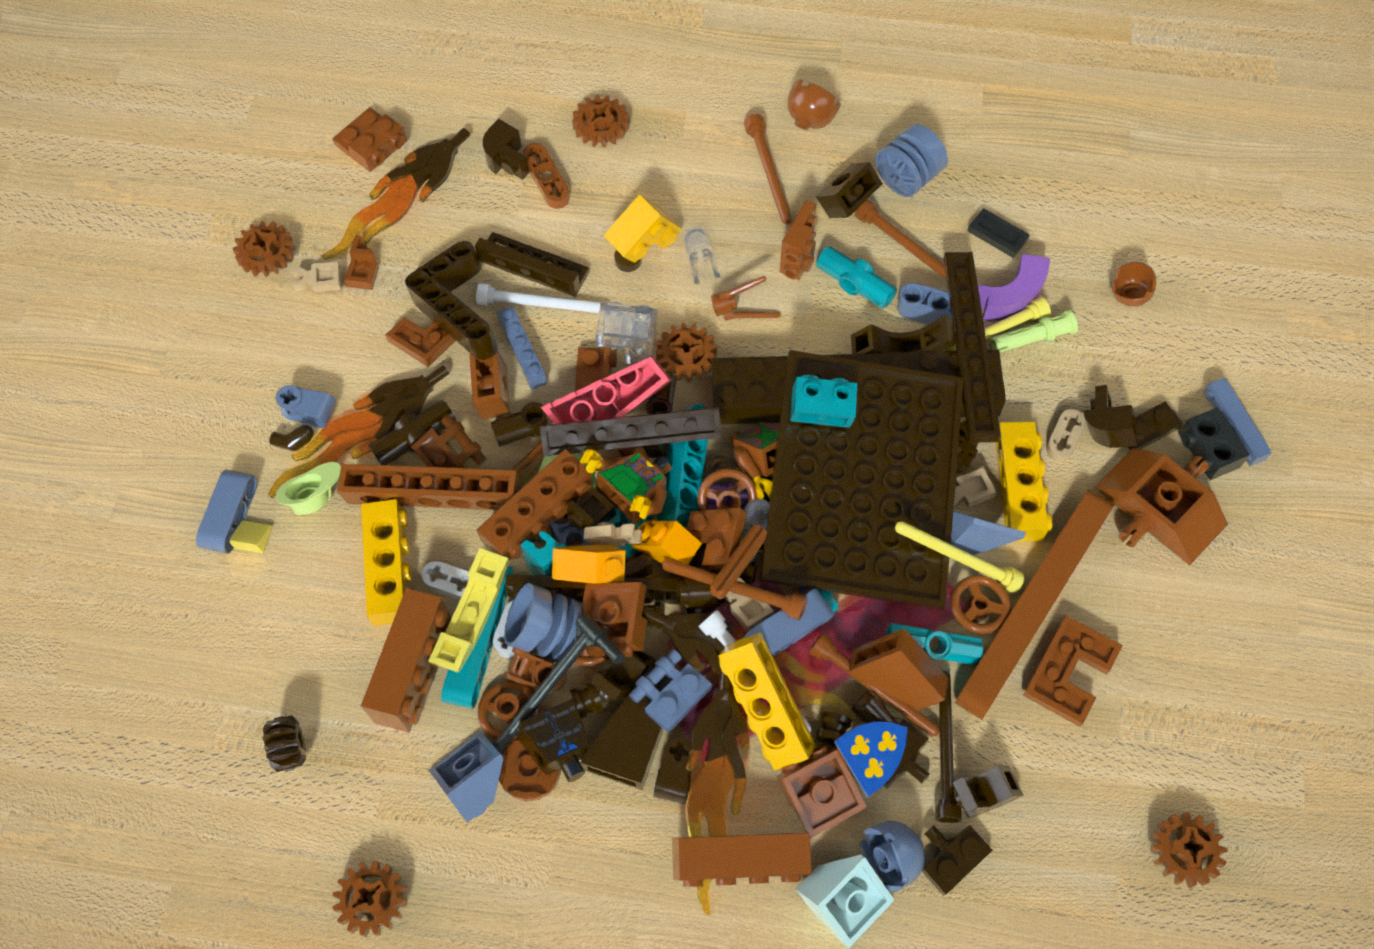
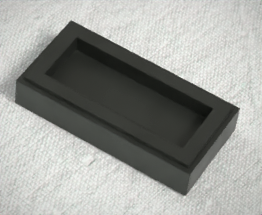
(998, 233)

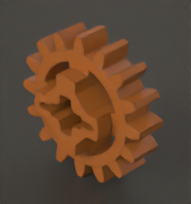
(600, 120)
(253, 257)
(699, 348)
(1197, 838)
(358, 906)

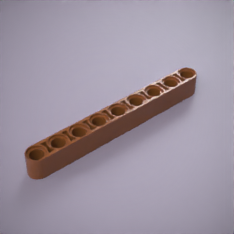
(1034, 605)

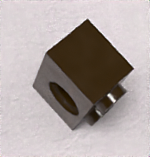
(849, 190)

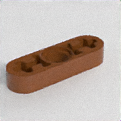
(546, 186)

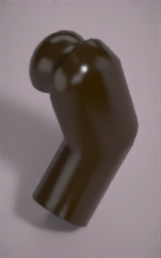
(294, 440)

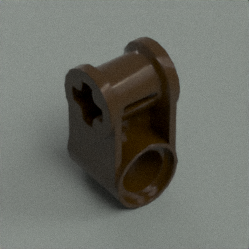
(673, 778)

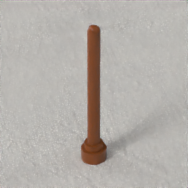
(755, 127)
(868, 213)
(793, 604)
(825, 649)

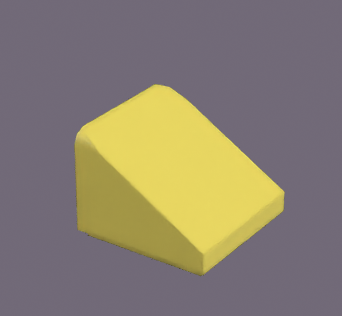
(251, 536)

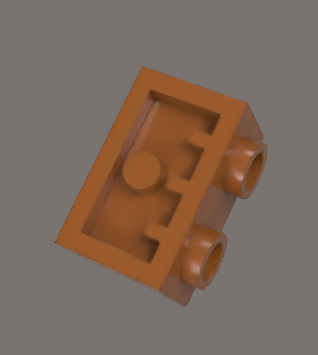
(593, 365)

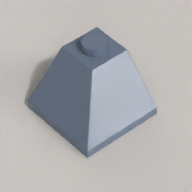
(980, 535)
(470, 775)

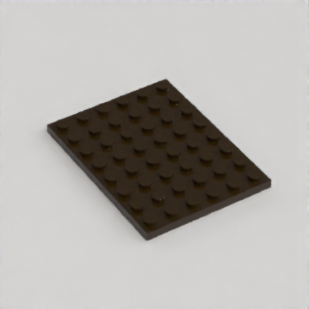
(849, 487)

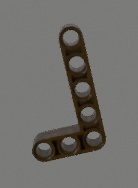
(431, 293)

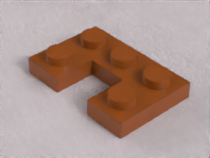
(1050, 681)

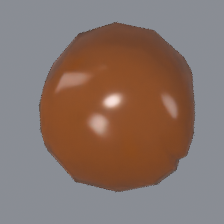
(1134, 284)

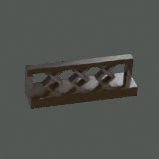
(529, 267)

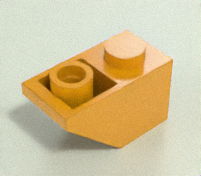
(667, 541)

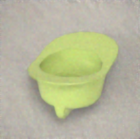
(310, 490)

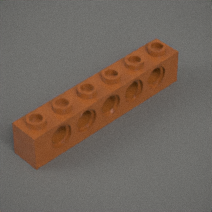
(428, 486)

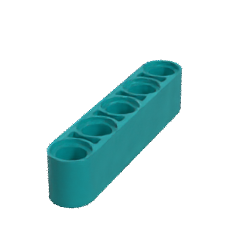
(684, 479)
(464, 687)

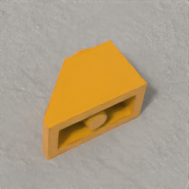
(589, 564)

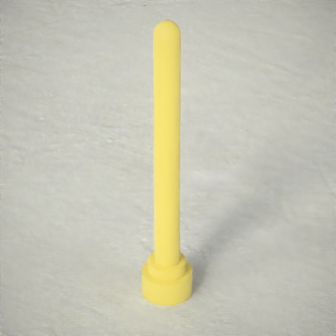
(1035, 311)
(1008, 577)

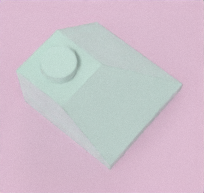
(845, 896)

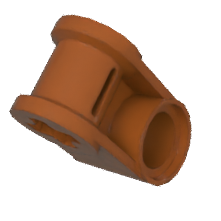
(530, 669)

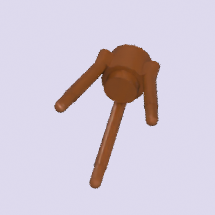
(725, 303)

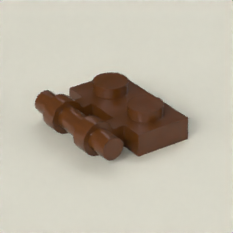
(437, 452)

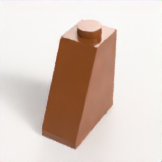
(900, 670)

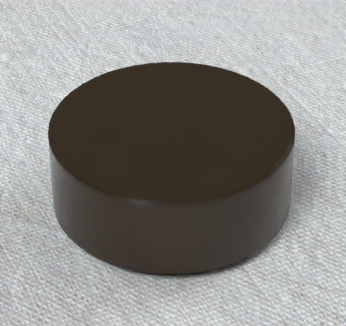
(624, 264)

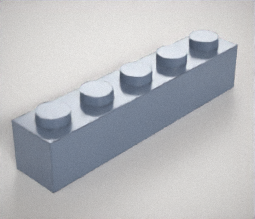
(522, 348)
(1224, 397)

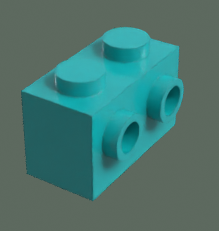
(823, 401)

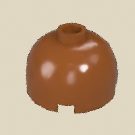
(811, 106)

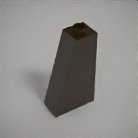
(626, 743)

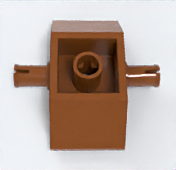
(1164, 502)

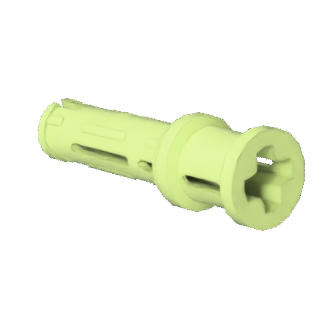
(1045, 330)

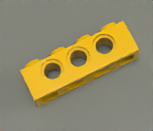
(1024, 439)
(377, 519)
(769, 684)

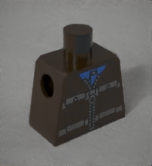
(556, 740)

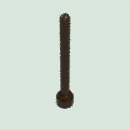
(947, 809)

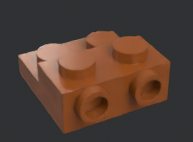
(371, 139)
(799, 243)
(619, 612)
(821, 790)

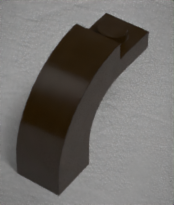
(933, 337)

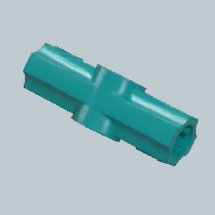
(856, 277)
(951, 646)

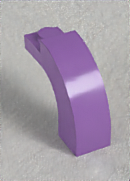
(1014, 297)

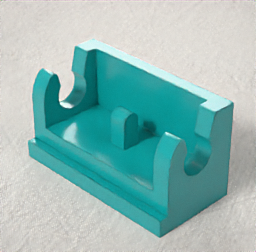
(540, 560)

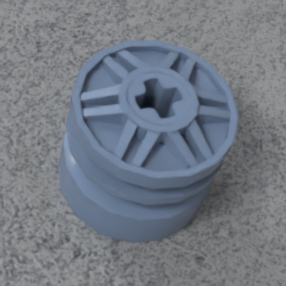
(911, 160)
(542, 622)

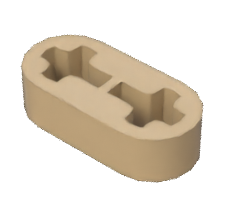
(1061, 433)

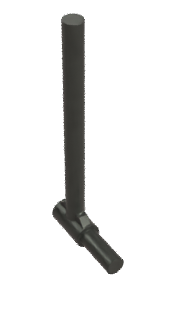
(590, 635)

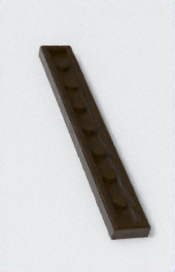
(971, 348)

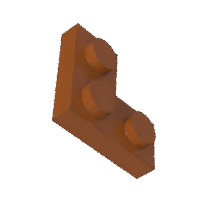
(420, 343)
(721, 532)

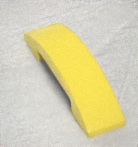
(471, 612)

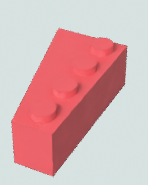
(612, 395)

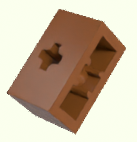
(490, 386)

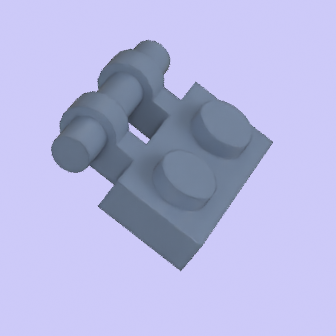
(677, 698)

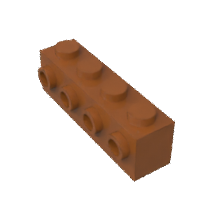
(535, 506)
(741, 857)

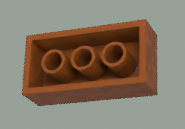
(403, 665)

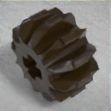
(284, 743)

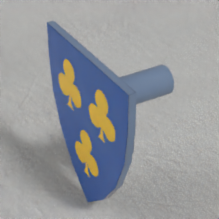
(873, 752)

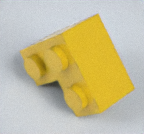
(640, 228)

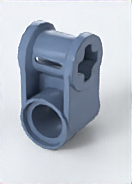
(305, 405)

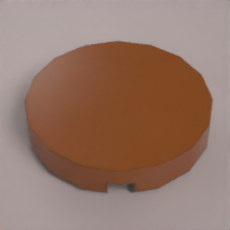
(523, 777)

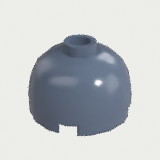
(894, 853)

